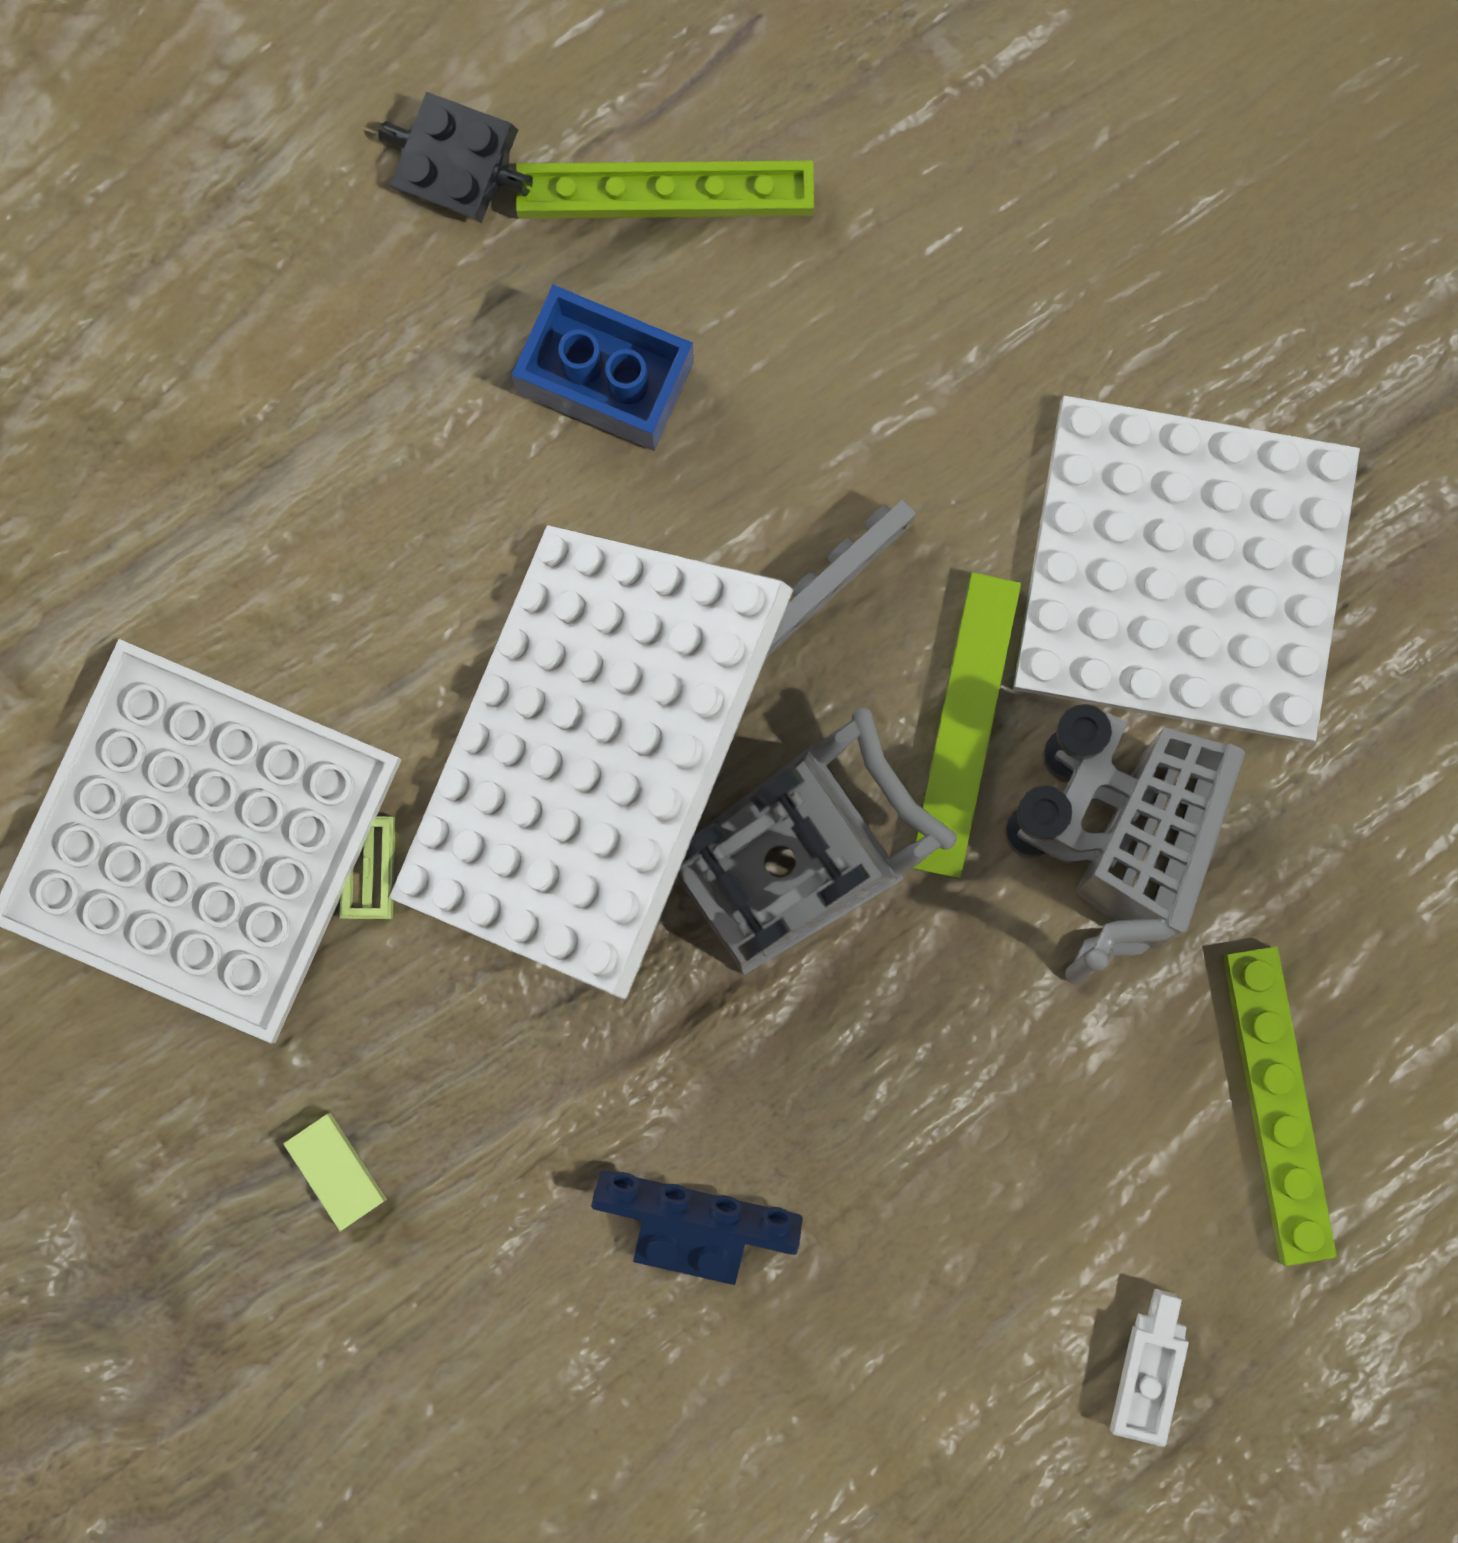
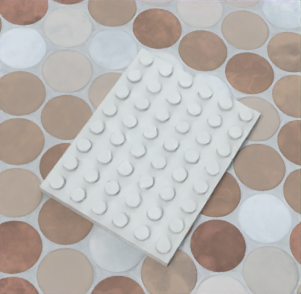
(591, 753)

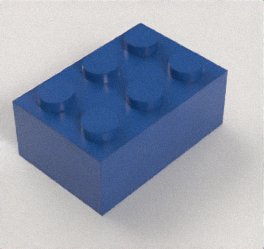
(603, 367)

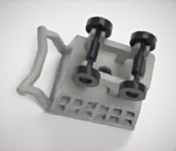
(1052, 820)
(832, 846)

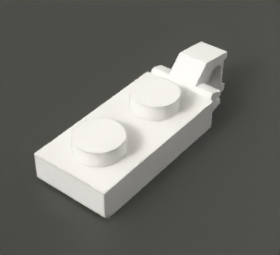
(1151, 1373)

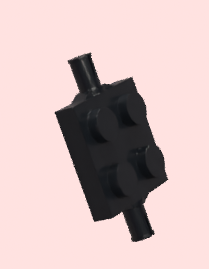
(454, 157)

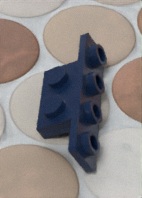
(694, 1229)

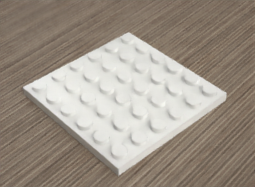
(1187, 569)
(196, 841)

